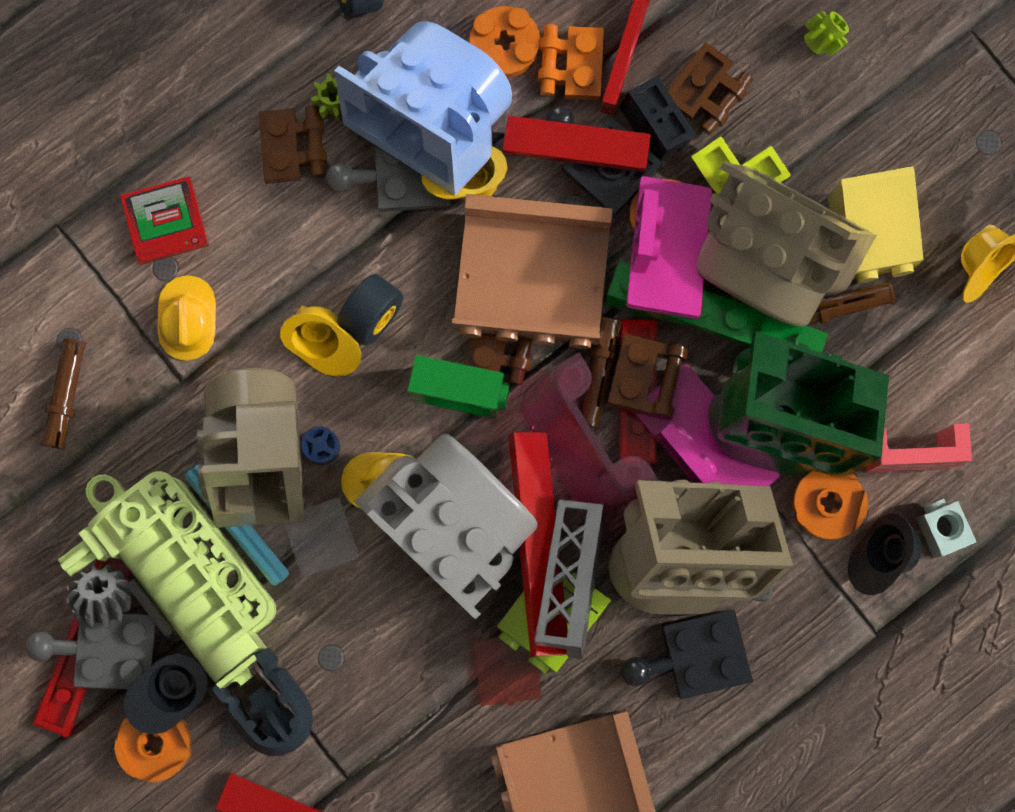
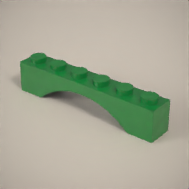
(720, 317)

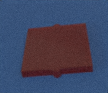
(505, 673)

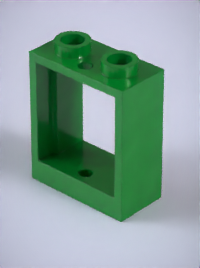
(458, 387)

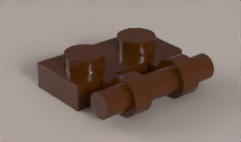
(700, 79)
(280, 144)
(489, 354)

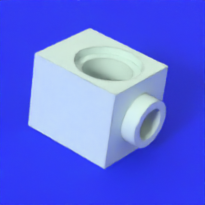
(960, 535)

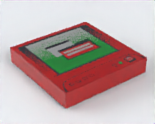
(164, 220)

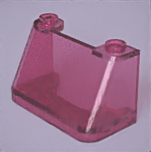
(572, 444)

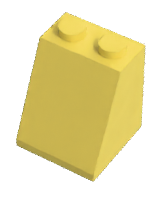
(889, 208)

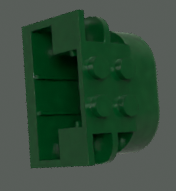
(799, 410)

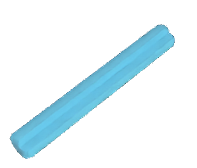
(249, 541)

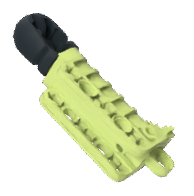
(196, 600)

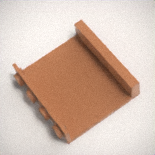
(532, 271)
(575, 769)

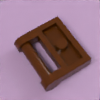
(635, 373)

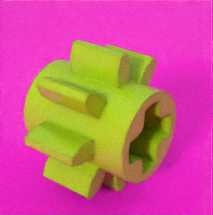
(826, 33)
(323, 98)

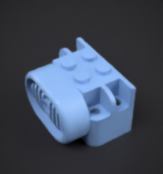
(427, 103)

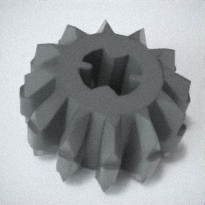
(99, 596)

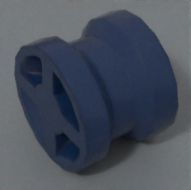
(315, 442)

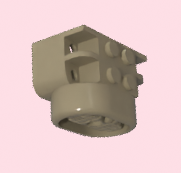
(778, 246)
(251, 449)
(698, 546)

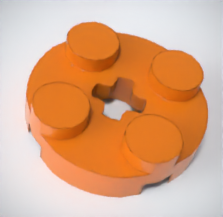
(514, 24)
(840, 521)
(146, 764)

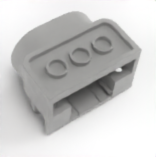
(450, 518)

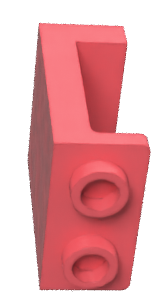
(951, 452)

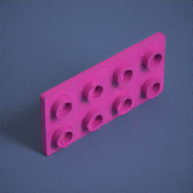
(667, 246)
(690, 440)

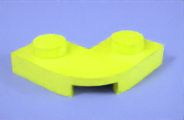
(714, 154)

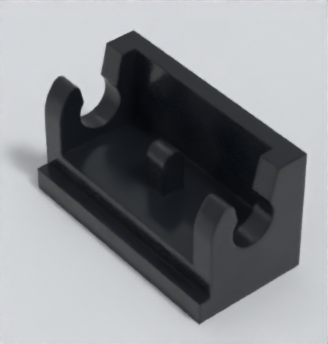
(654, 112)

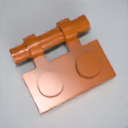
(583, 65)

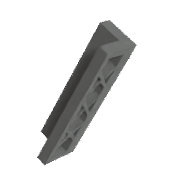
(585, 580)

